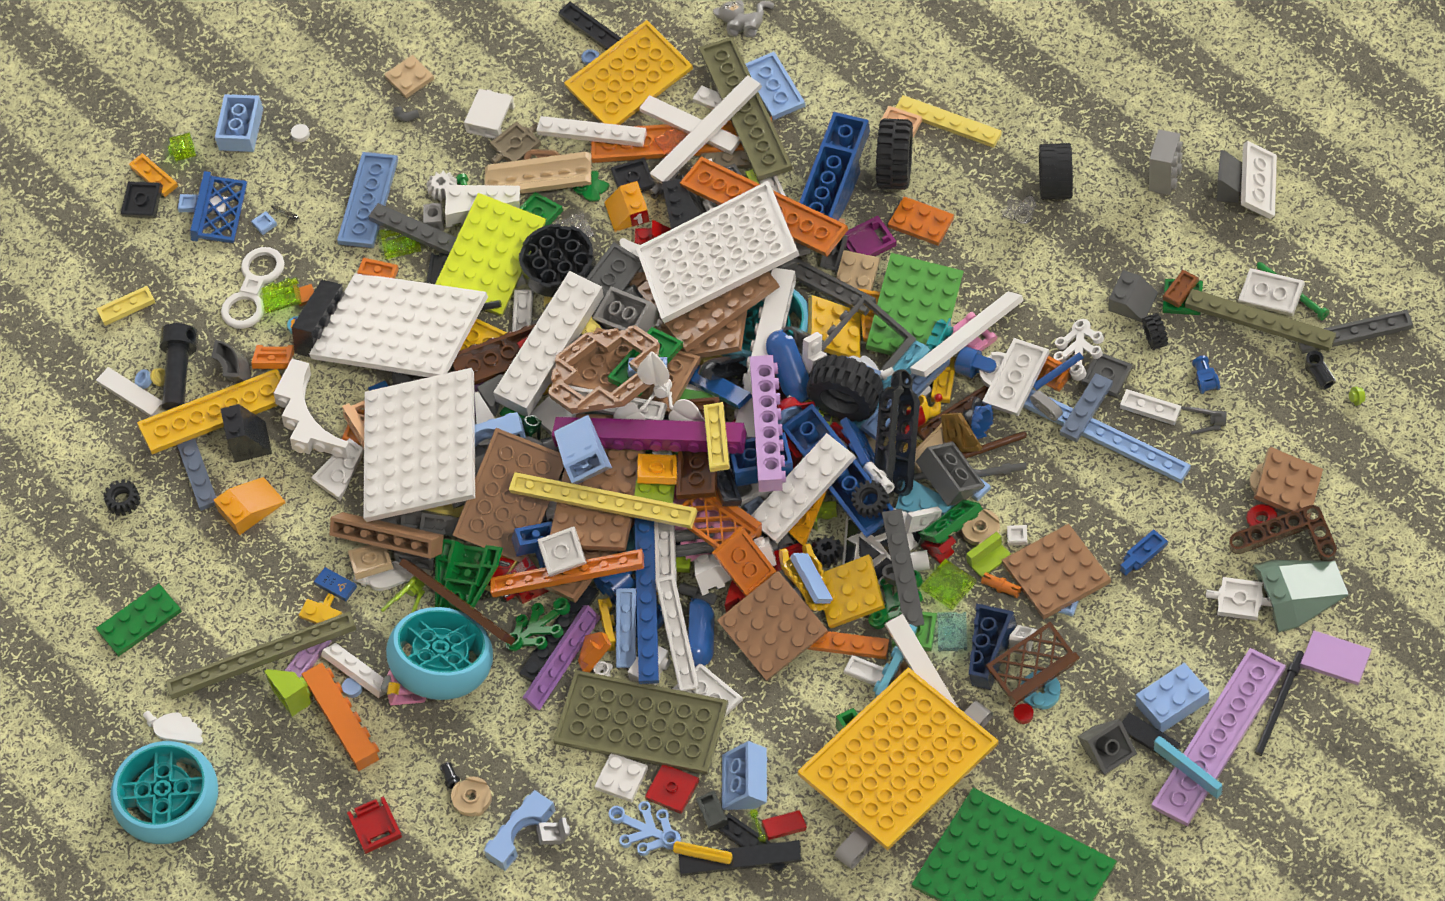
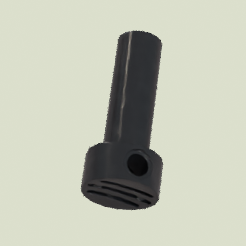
(178, 343)

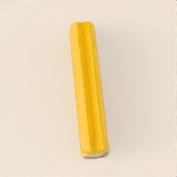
(702, 852)

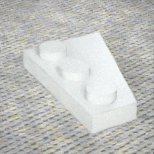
(338, 471)

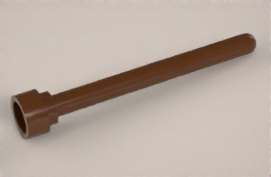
(996, 444)

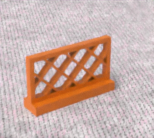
(730, 513)

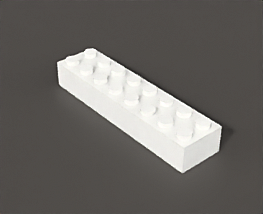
(554, 331)

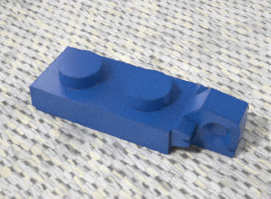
(1143, 552)

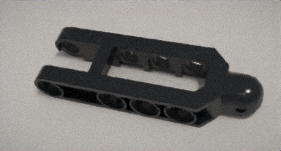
(891, 457)

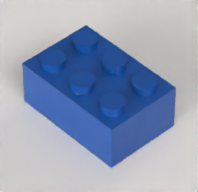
(745, 464)

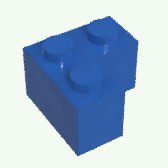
(526, 540)

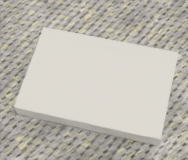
(1271, 292)
(712, 686)

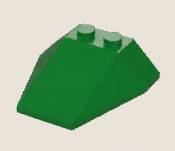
(465, 571)

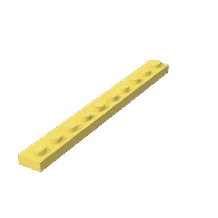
(603, 500)

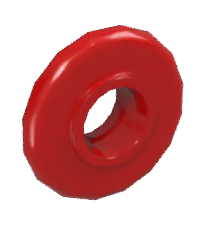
(1258, 510)

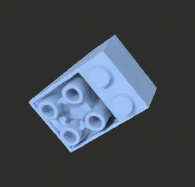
(581, 450)

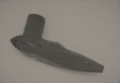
(292, 217)

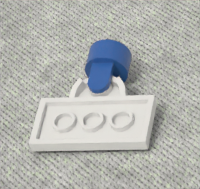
(1006, 374)

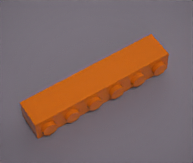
(340, 716)

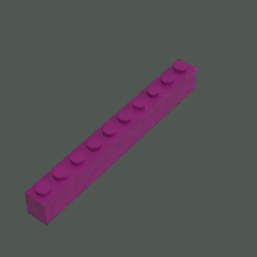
(657, 434)

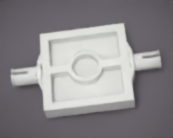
(1239, 598)

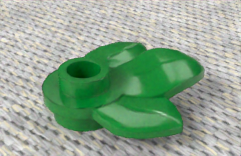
(593, 191)

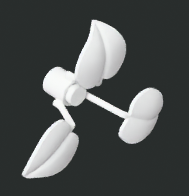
(655, 372)

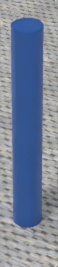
(1057, 371)

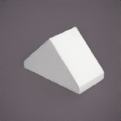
(1020, 634)

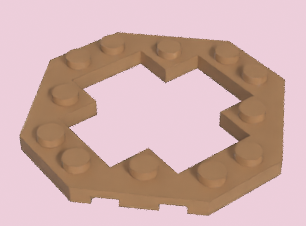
(599, 397)

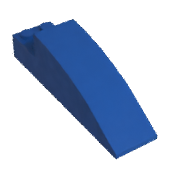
(836, 165)
(805, 432)

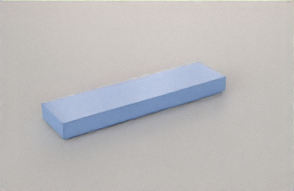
(625, 627)

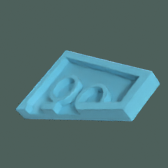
(920, 499)

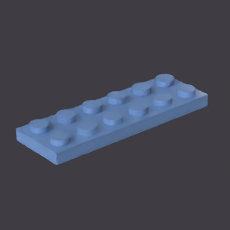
(369, 188)

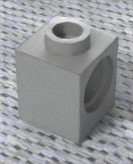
(434, 215)

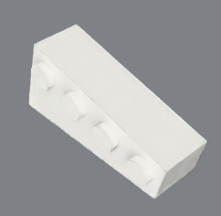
(461, 198)
(711, 573)

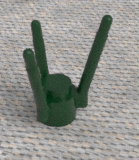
(532, 425)

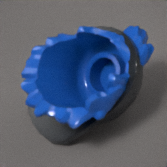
(979, 417)

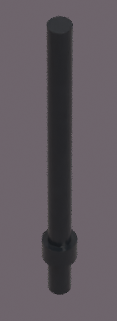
(1292, 670)

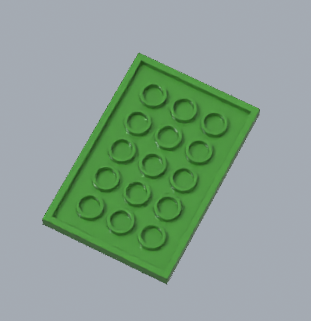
(916, 298)

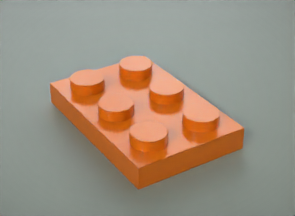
(921, 221)
(744, 561)

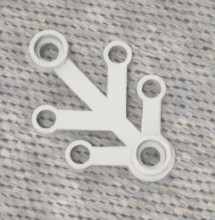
(1079, 330)

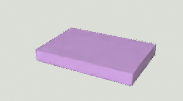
(1335, 657)

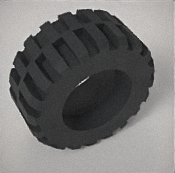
(894, 154)
(844, 388)

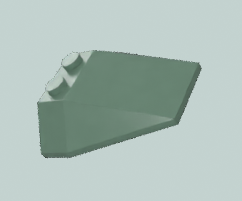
(1300, 589)

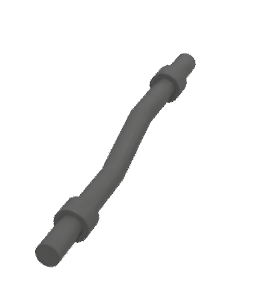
(1005, 469)

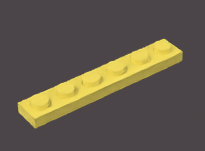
(951, 122)

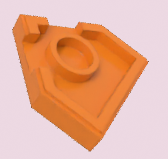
(592, 650)

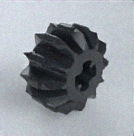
(828, 550)

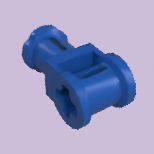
(1205, 376)

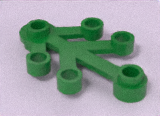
(879, 618)
(535, 626)

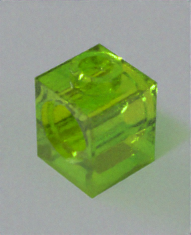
(181, 147)

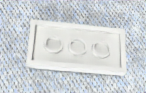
(1258, 180)

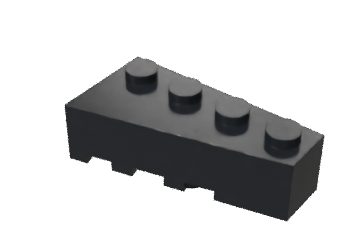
(678, 203)
(315, 316)

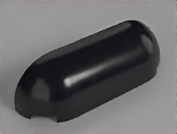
(722, 367)

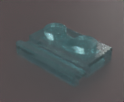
(952, 631)

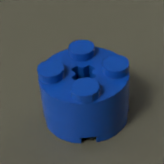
(610, 583)

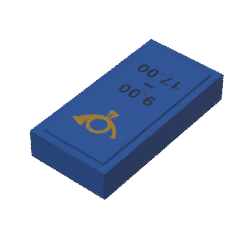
(335, 584)

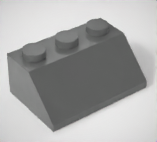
(949, 473)

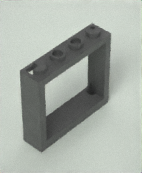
(846, 316)

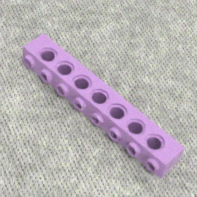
(766, 423)

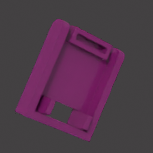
(865, 241)

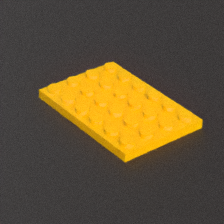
(627, 74)

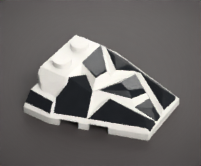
(875, 545)

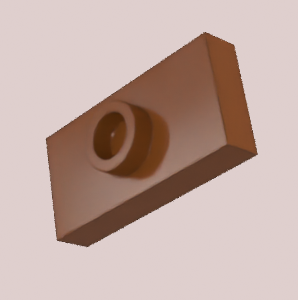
(1180, 288)

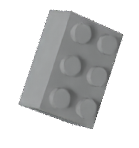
(1165, 162)
(624, 310)

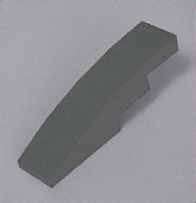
(426, 521)

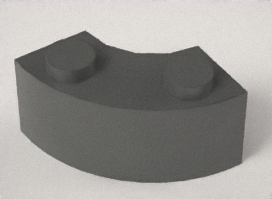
(233, 362)

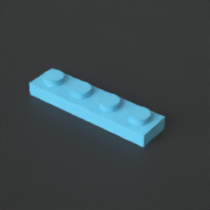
(891, 669)

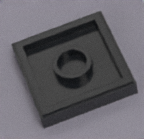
(631, 172)
(141, 199)

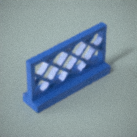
(203, 204)

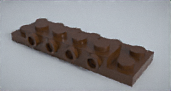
(492, 356)
(693, 470)

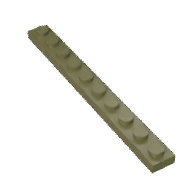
(260, 655)

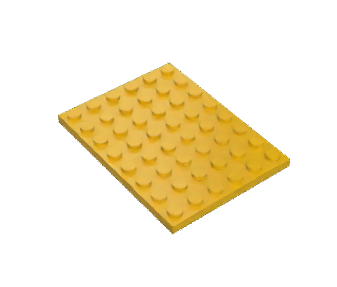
(897, 758)

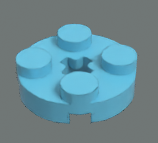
(1047, 699)

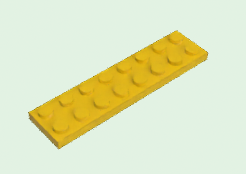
(205, 413)

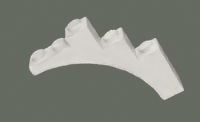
(307, 432)

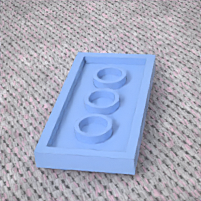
(777, 89)

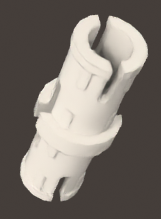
(878, 476)

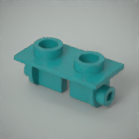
(942, 331)

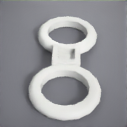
(252, 288)

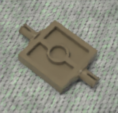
(515, 143)

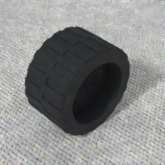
(1055, 171)

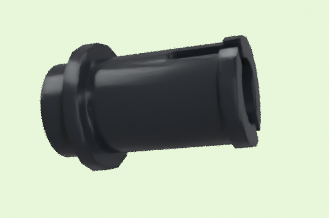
(449, 775)

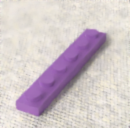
(561, 657)

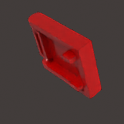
(374, 822)

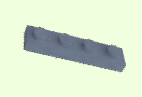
(1086, 407)

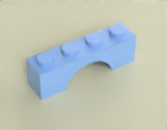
(510, 423)
(533, 810)

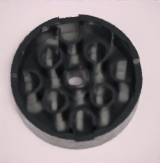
(553, 254)

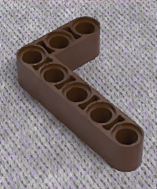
(1287, 530)

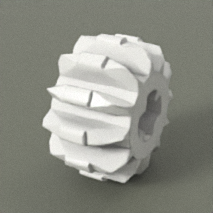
(438, 183)

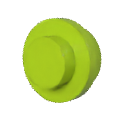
(1357, 395)

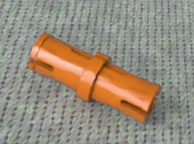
(1001, 585)

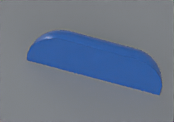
(791, 369)
(701, 631)

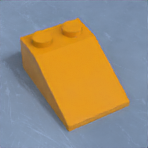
(248, 504)

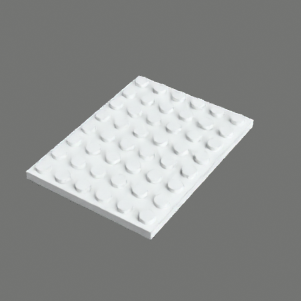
(717, 252)
(399, 325)
(419, 445)

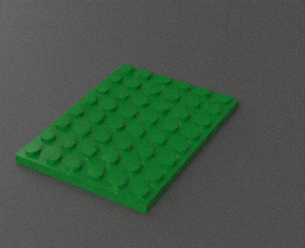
(1009, 856)

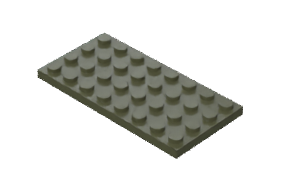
(641, 722)

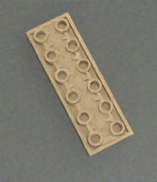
(542, 173)

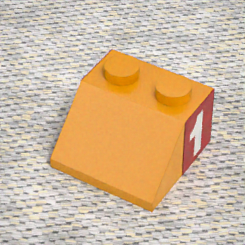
(627, 207)

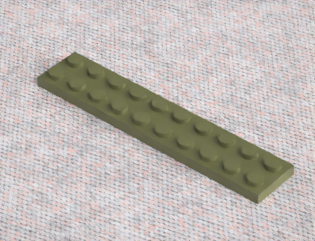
(752, 120)

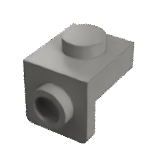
(553, 832)

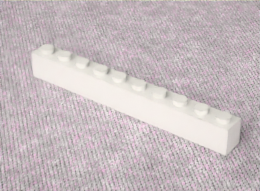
(772, 318)

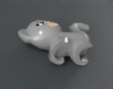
(733, 14)

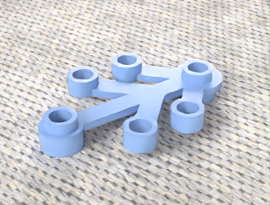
(646, 830)

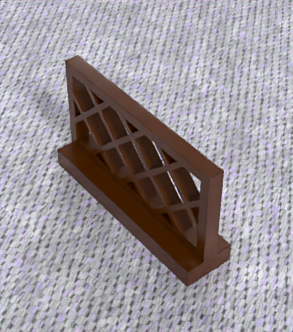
(1042, 678)

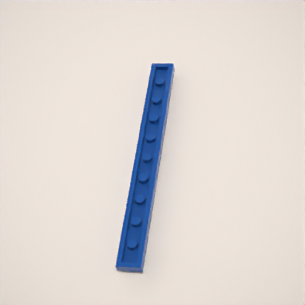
(647, 604)

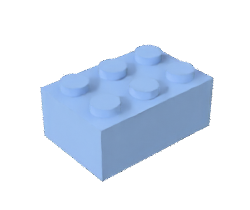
(239, 123)
(1172, 698)

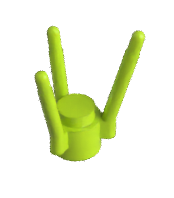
(412, 588)

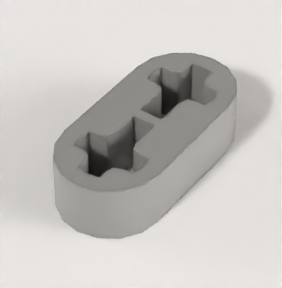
(1046, 405)

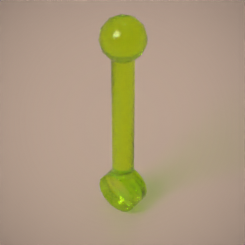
(754, 813)

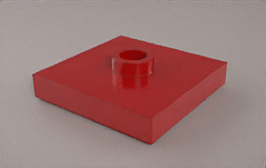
(672, 788)

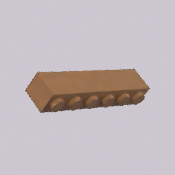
(386, 535)

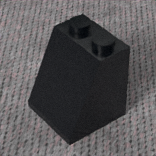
(245, 433)

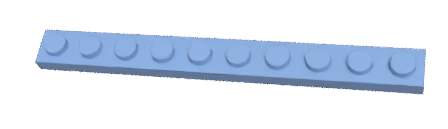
(1123, 444)

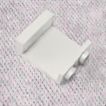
(488, 113)

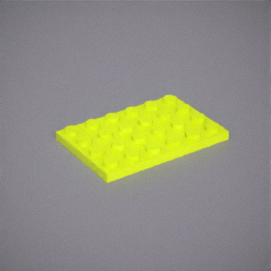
(489, 250)

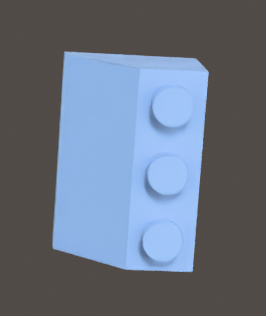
(744, 777)

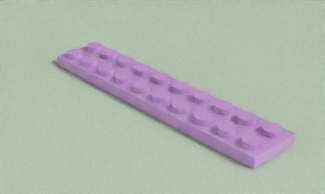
(1220, 734)

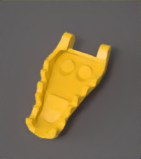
(791, 572)

